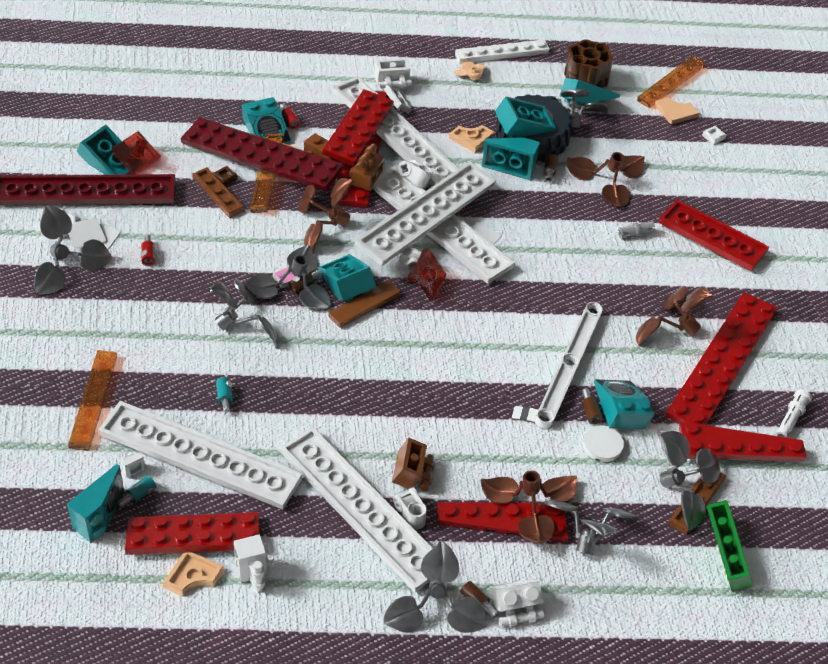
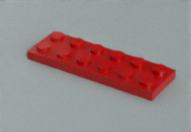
(358, 127)
(713, 234)
(188, 532)

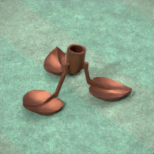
(617, 195)
(337, 215)
(686, 321)
(535, 529)

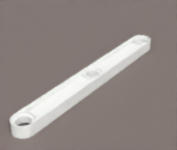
(564, 372)

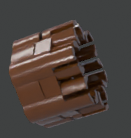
(589, 63)

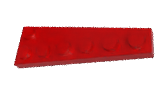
(741, 445)
(499, 517)

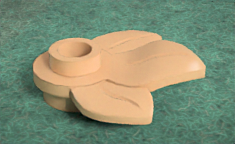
(470, 69)

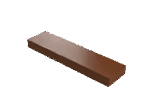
(218, 192)
(364, 304)
(706, 491)

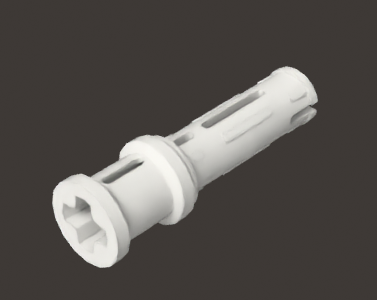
(796, 409)

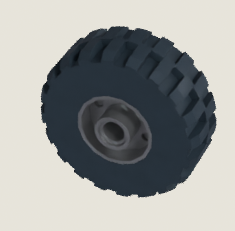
(550, 142)

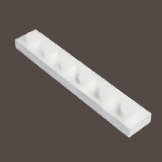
(502, 51)

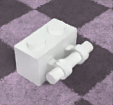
(393, 73)
(252, 561)
(516, 596)

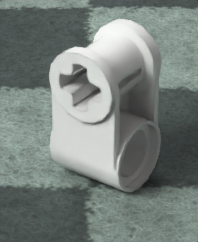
(415, 172)
(410, 506)

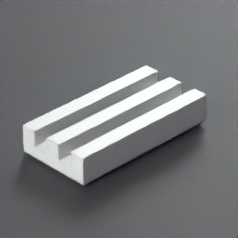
(399, 100)

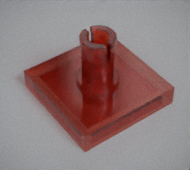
(136, 153)
(428, 274)

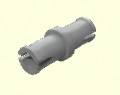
(636, 229)

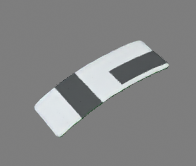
(527, 414)

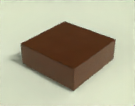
(226, 175)

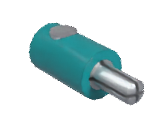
(224, 393)
(138, 491)

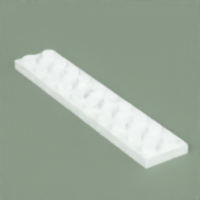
(400, 134)
(424, 213)
(452, 234)
(201, 454)
(359, 505)

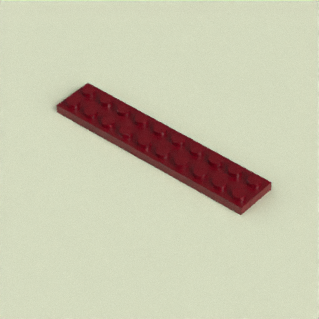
(262, 153)
(87, 189)

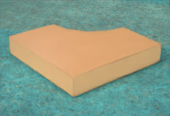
(674, 111)
(471, 138)
(191, 572)

